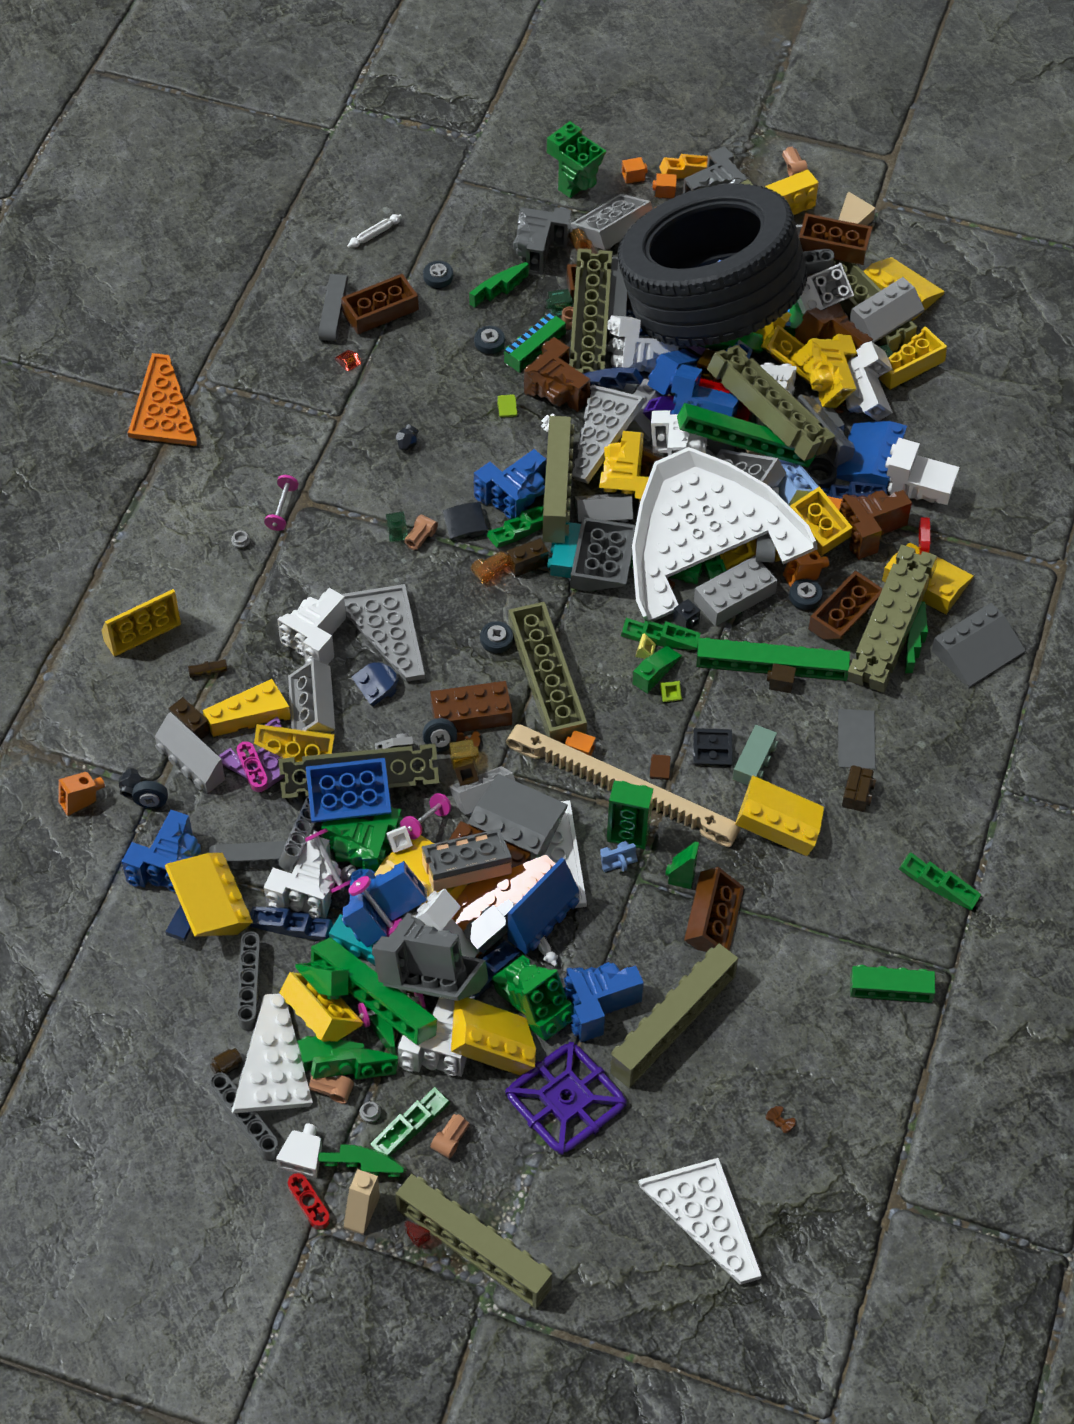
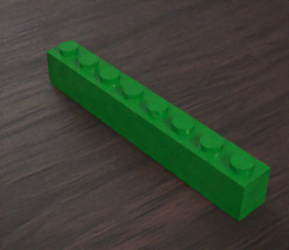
(736, 433)
(761, 656)
(385, 1001)

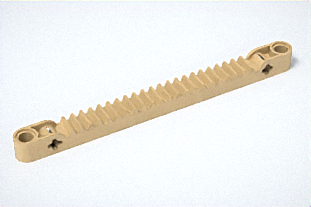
(526, 740)

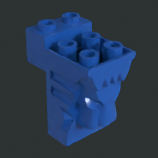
(687, 390)
(514, 487)
(171, 844)
(393, 892)
(598, 993)

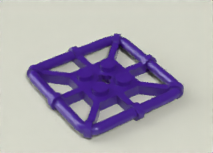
(562, 1109)

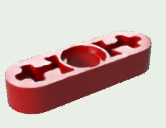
(924, 535)
(308, 1191)

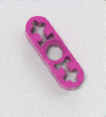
(250, 774)

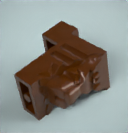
(827, 324)
(555, 379)
(873, 517)

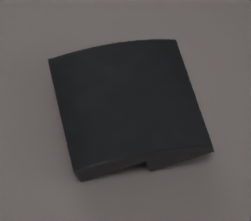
(465, 521)
(712, 746)

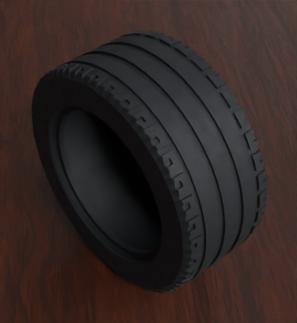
(676, 274)

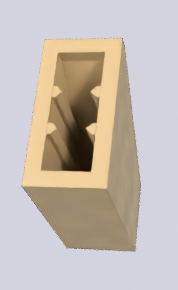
(857, 210)
(361, 1201)

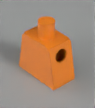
(805, 567)
(78, 791)

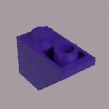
(662, 403)

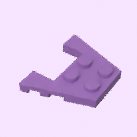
(268, 760)

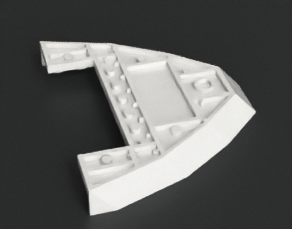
(698, 511)

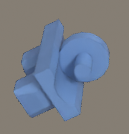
(619, 857)

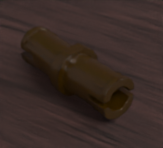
(207, 668)

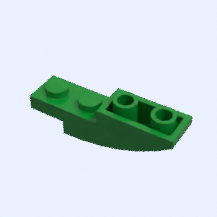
(356, 1061)
(370, 1159)

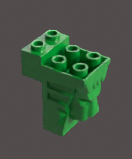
(577, 158)
(361, 840)
(536, 994)

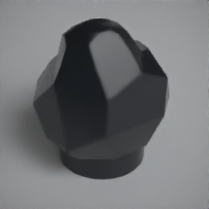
(407, 437)
(128, 781)

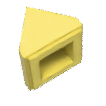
(646, 647)

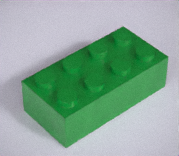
(629, 813)

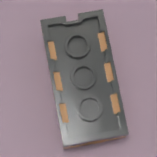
(466, 860)

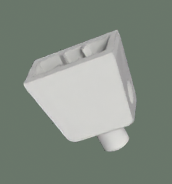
(301, 1152)

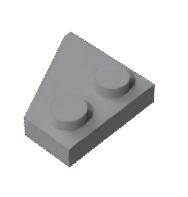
(400, 741)

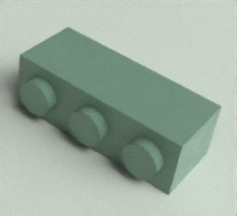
(755, 755)

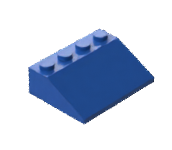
(872, 448)
(348, 790)
(542, 907)

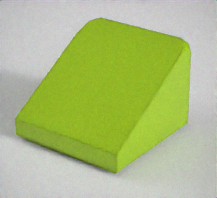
(507, 406)
(670, 691)

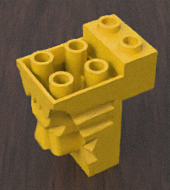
(828, 367)
(623, 465)

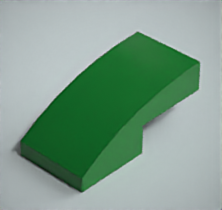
(714, 567)

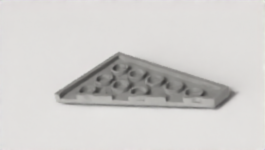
(605, 419)
(388, 624)

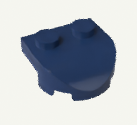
(376, 682)

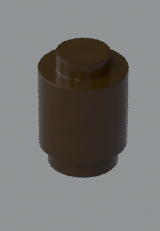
(226, 1061)

